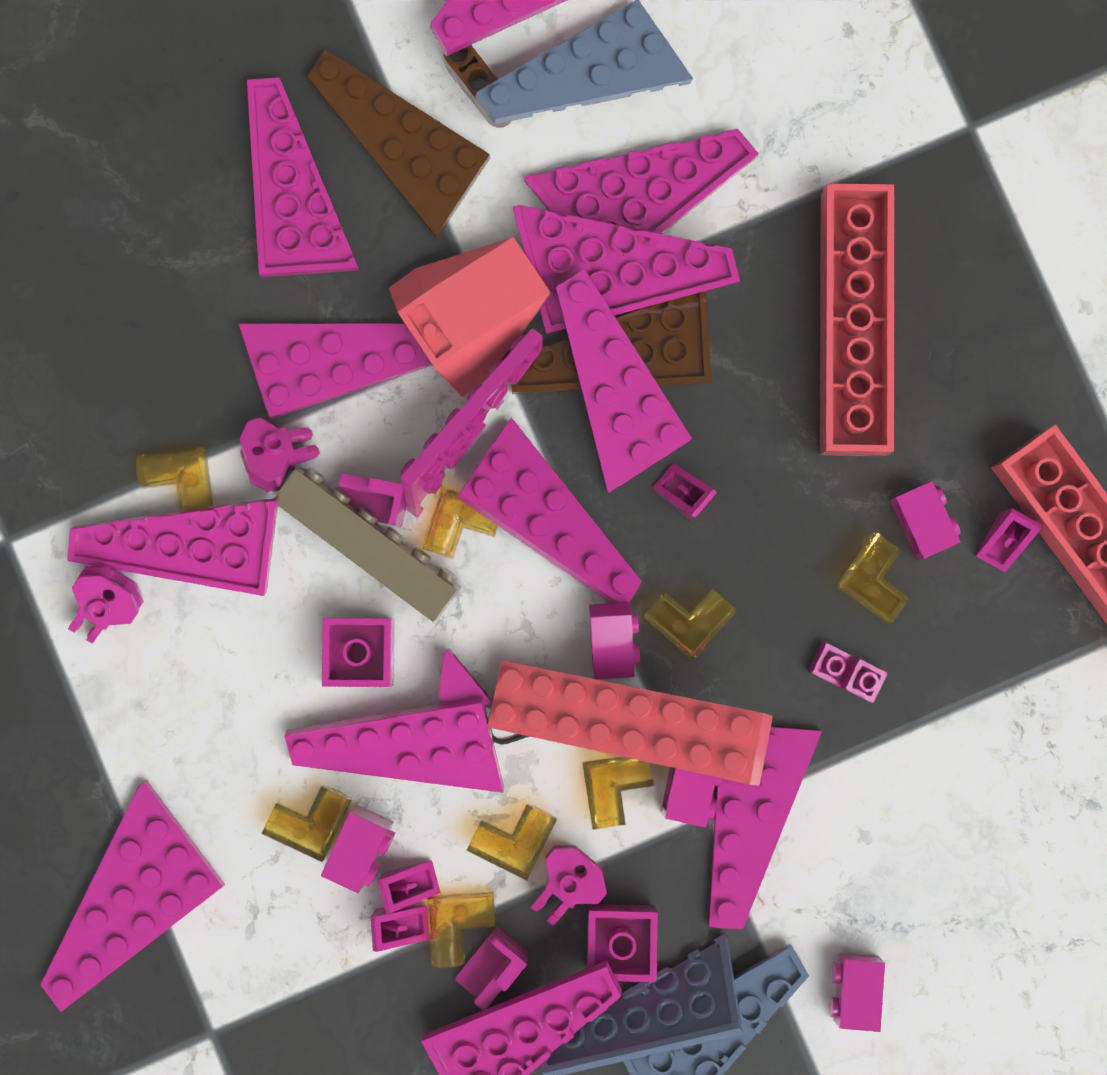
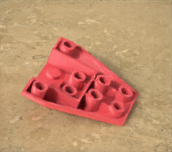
(470, 309)

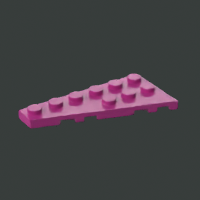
(292, 207)
(324, 361)
(623, 401)
(465, 424)
(533, 505)
(201, 546)
(421, 744)
(751, 823)
(523, 1030)

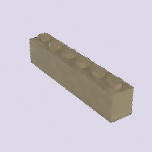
(367, 543)

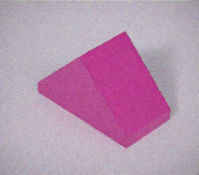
(684, 491)
(1007, 538)
(458, 683)
(408, 885)
(399, 927)

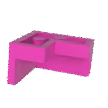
(379, 496)
(493, 967)

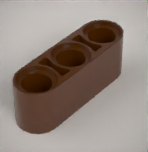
(466, 72)

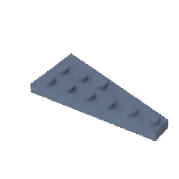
(595, 66)
(759, 995)
(680, 1009)

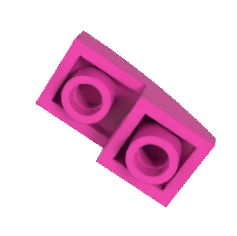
(847, 672)

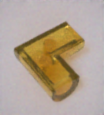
(182, 467)
(448, 521)
(865, 580)
(691, 630)
(604, 784)
(313, 832)
(518, 850)
(449, 917)

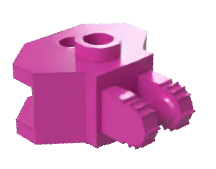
(270, 454)
(104, 600)
(568, 884)

